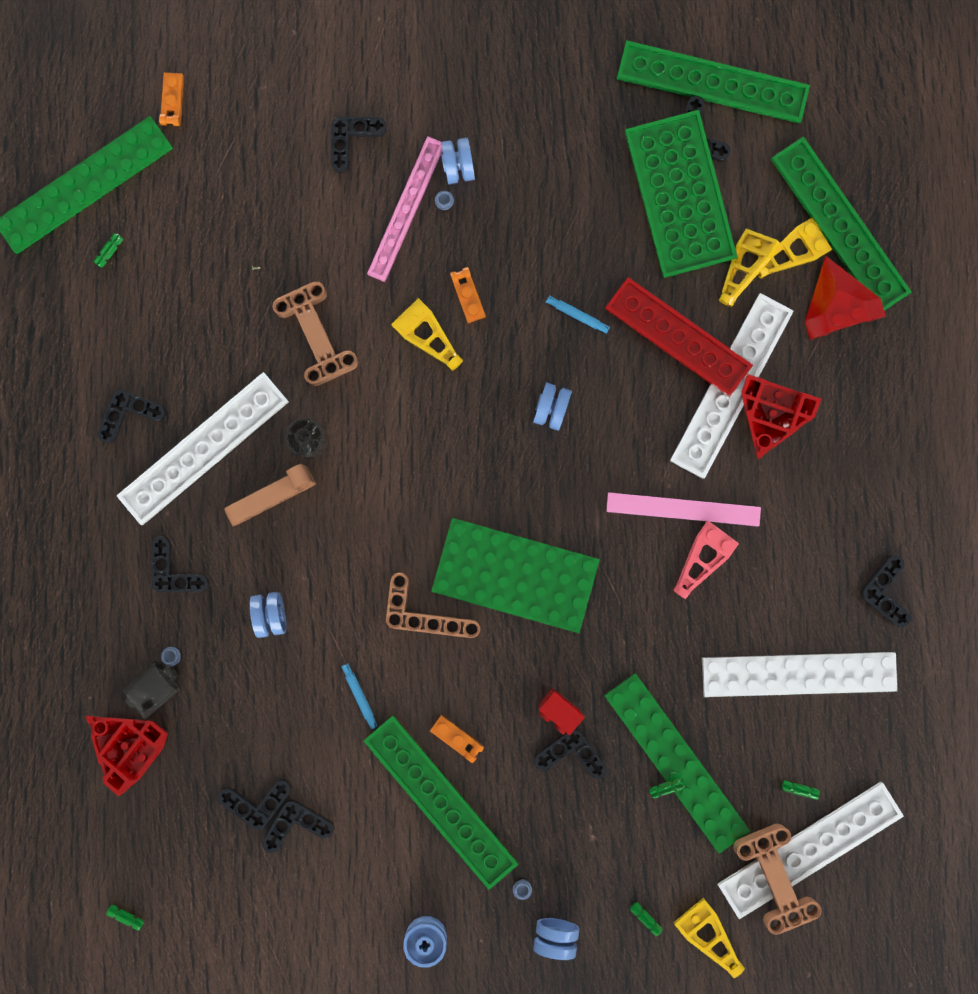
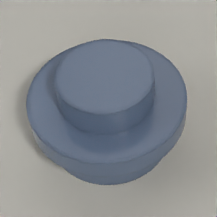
(444, 200)
(170, 656)
(522, 889)

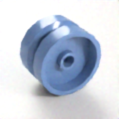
(457, 160)
(552, 406)
(267, 614)
(556, 939)
(425, 953)

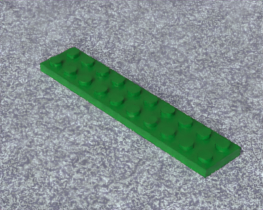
(713, 82)
(83, 185)
(839, 222)
(677, 760)
(441, 802)

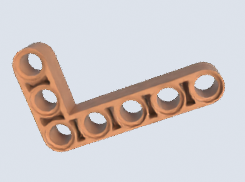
(297, 481)
(423, 618)

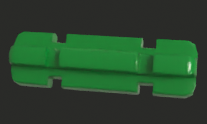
(108, 250)
(667, 788)
(800, 790)
(125, 917)
(646, 919)

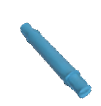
(577, 314)
(359, 696)

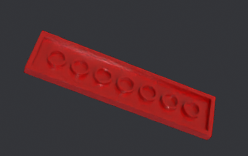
(679, 337)

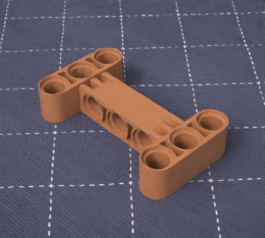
(315, 333)
(777, 879)

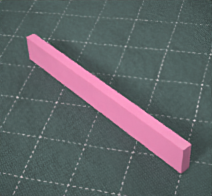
(405, 209)
(683, 509)

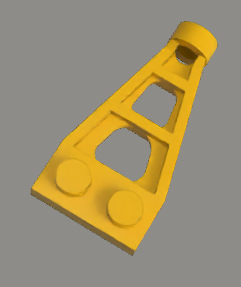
(813, 241)
(753, 243)
(411, 319)
(694, 920)

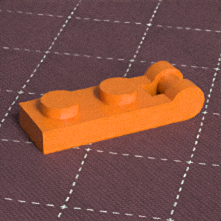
(172, 99)
(468, 295)
(456, 738)

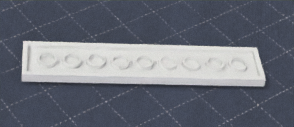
(717, 410)
(202, 449)
(799, 674)
(815, 847)

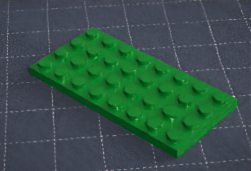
(680, 194)
(515, 575)

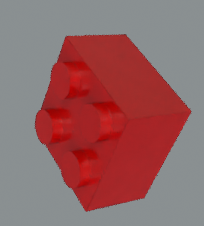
(561, 712)

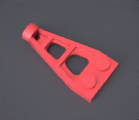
(716, 539)

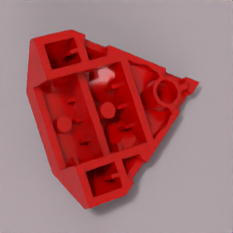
(840, 302)
(775, 412)
(125, 749)

